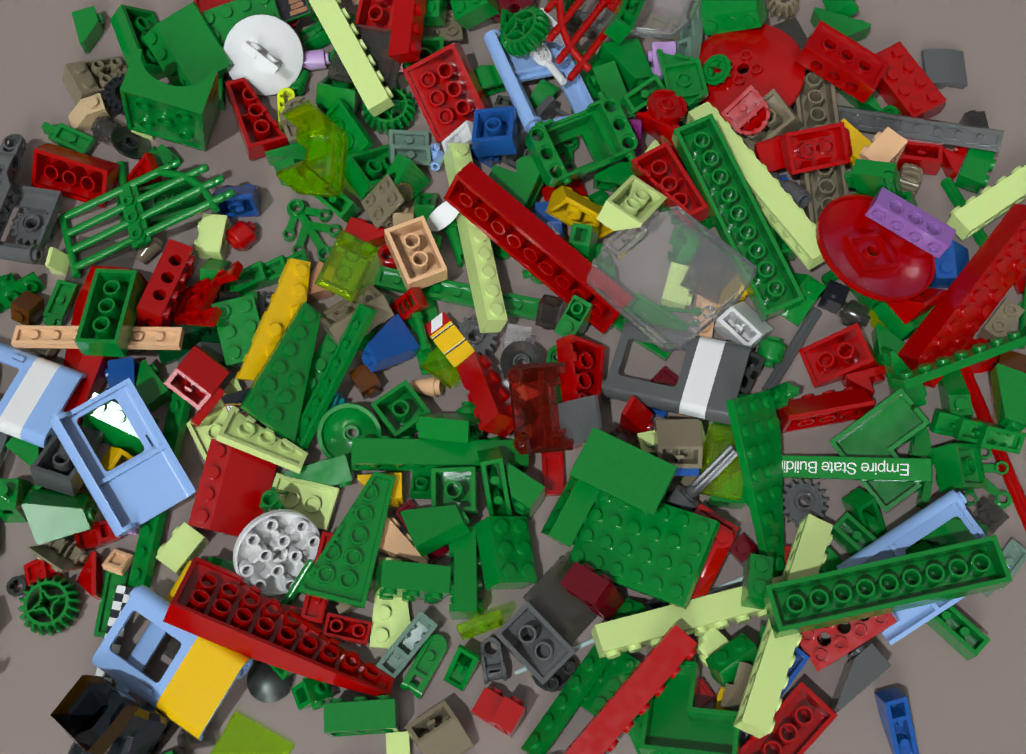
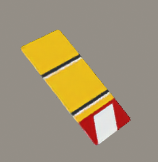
(449, 339)

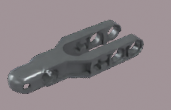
(10, 166)

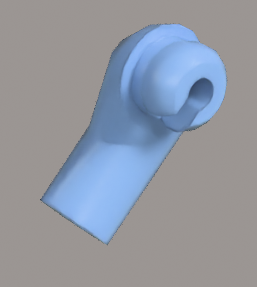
(436, 156)

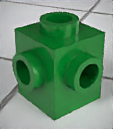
(311, 694)

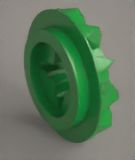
(716, 62)

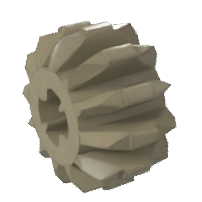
(782, 8)
(910, 177)

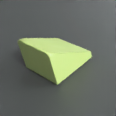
(57, 262)

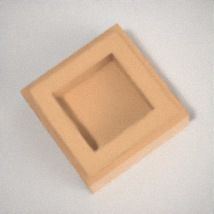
(118, 562)

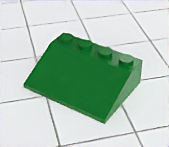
(187, 47)

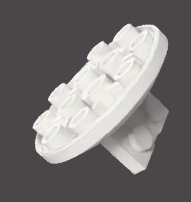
(264, 53)
(275, 550)

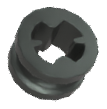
(13, 582)

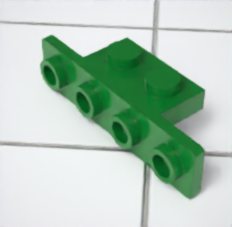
(12, 288)

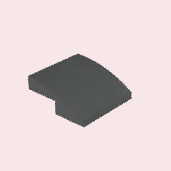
(945, 67)
(579, 418)

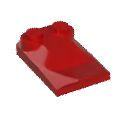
(660, 131)
(816, 148)
(715, 558)

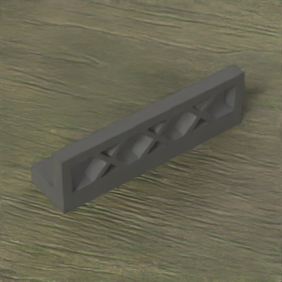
(546, 111)

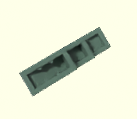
(691, 37)
(407, 645)

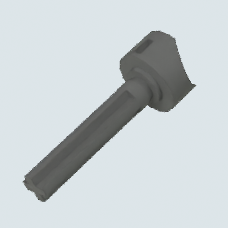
(685, 497)

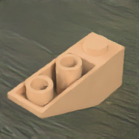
(399, 545)

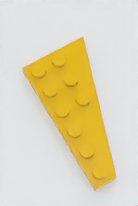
(283, 305)

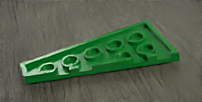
(282, 382)
(349, 558)

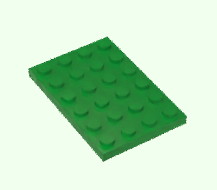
(644, 552)

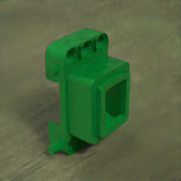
(598, 133)

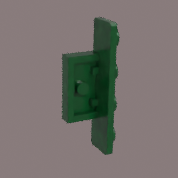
(192, 336)

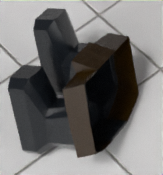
(100, 715)

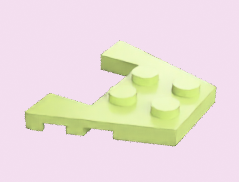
(213, 422)

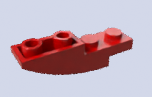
(341, 627)

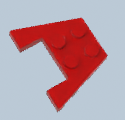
(197, 299)

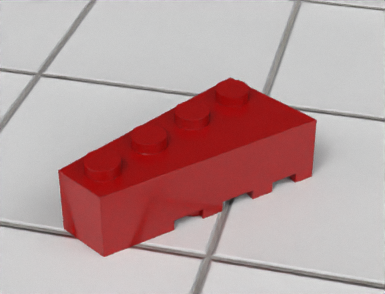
(256, 126)
(666, 174)
(582, 366)
(487, 394)

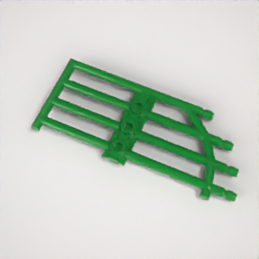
(134, 212)

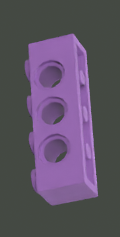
(910, 222)

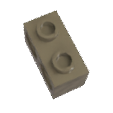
(1002, 320)

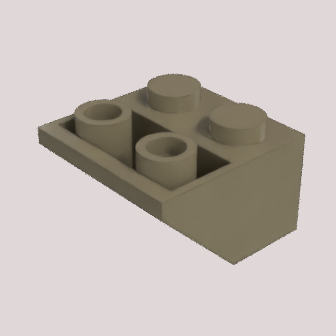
(679, 442)
(439, 732)

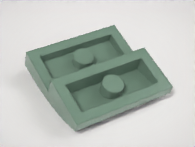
(411, 145)

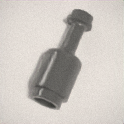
(798, 193)

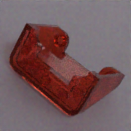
(536, 408)

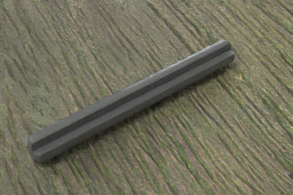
(793, 348)

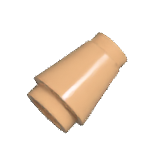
(428, 386)

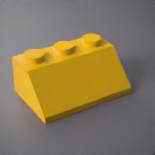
(574, 208)

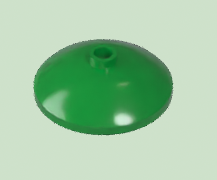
(335, 424)

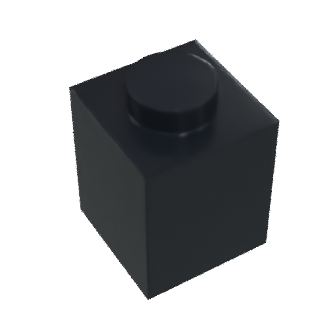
(833, 296)

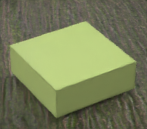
(398, 743)

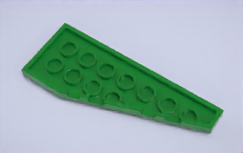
(760, 460)

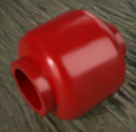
(241, 235)

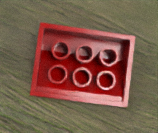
(446, 90)
(230, 489)

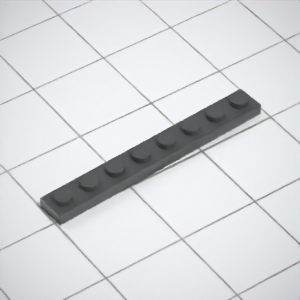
(923, 128)

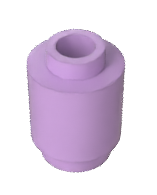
(316, 59)

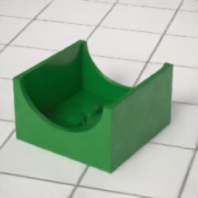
(168, 111)
(623, 471)

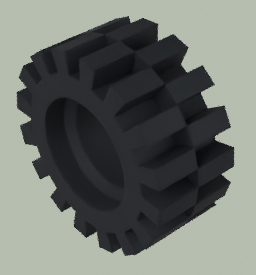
(110, 97)

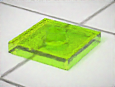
(480, 624)

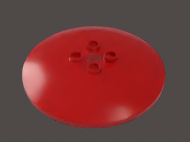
(767, 55)
(845, 237)

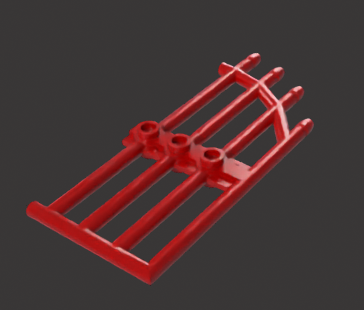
(570, 43)

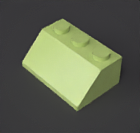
(630, 205)

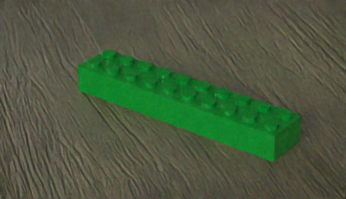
(737, 214)
(886, 586)

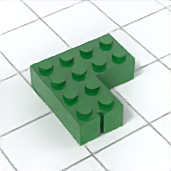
(879, 436)
(679, 727)

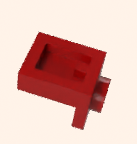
(38, 569)

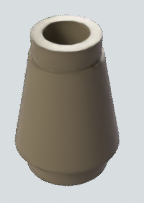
(146, 253)

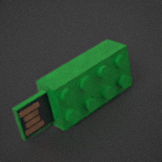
(226, 16)

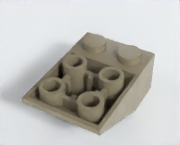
(91, 76)

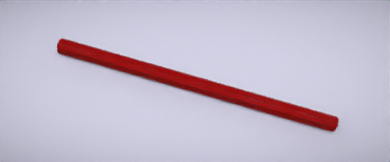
(1010, 478)

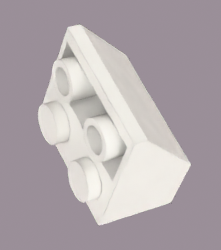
(742, 325)

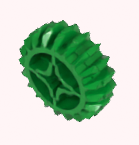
(525, 31)
(401, 113)
(32, 610)

